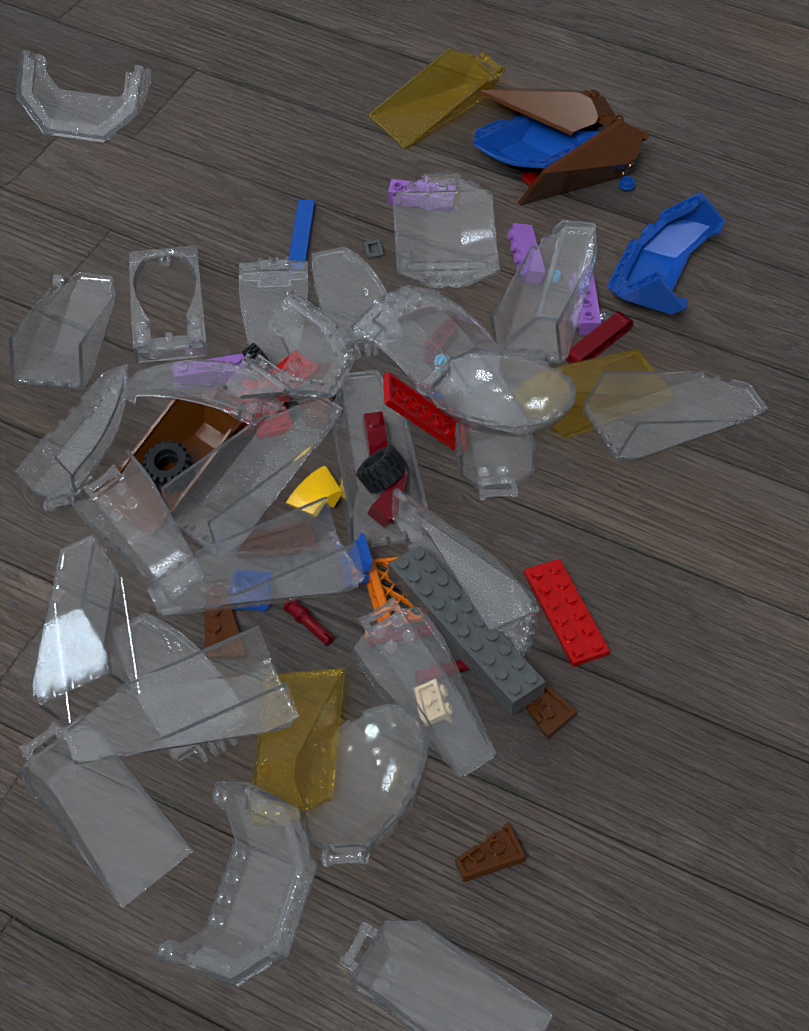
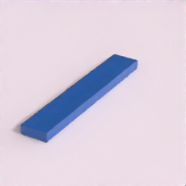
(302, 230)

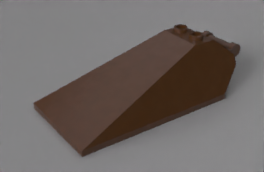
(557, 108)
(591, 163)
(192, 425)

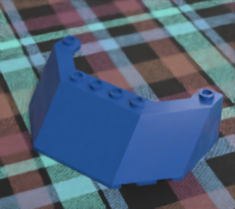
(658, 256)

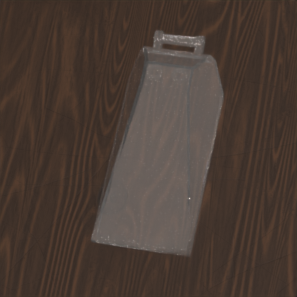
(103, 816)
(435, 983)

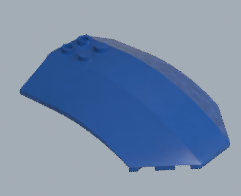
(527, 142)

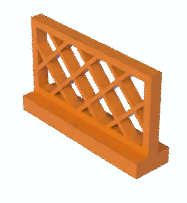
(377, 590)

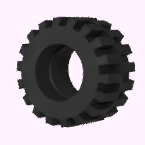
(164, 454)
(381, 469)

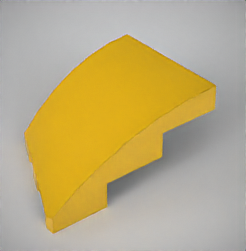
(315, 487)

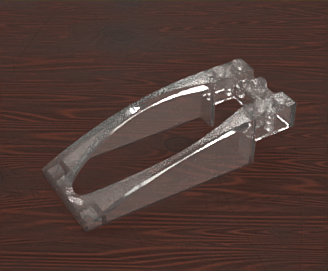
(168, 347)

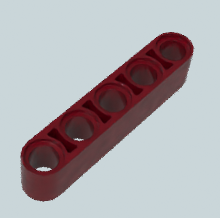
(600, 338)

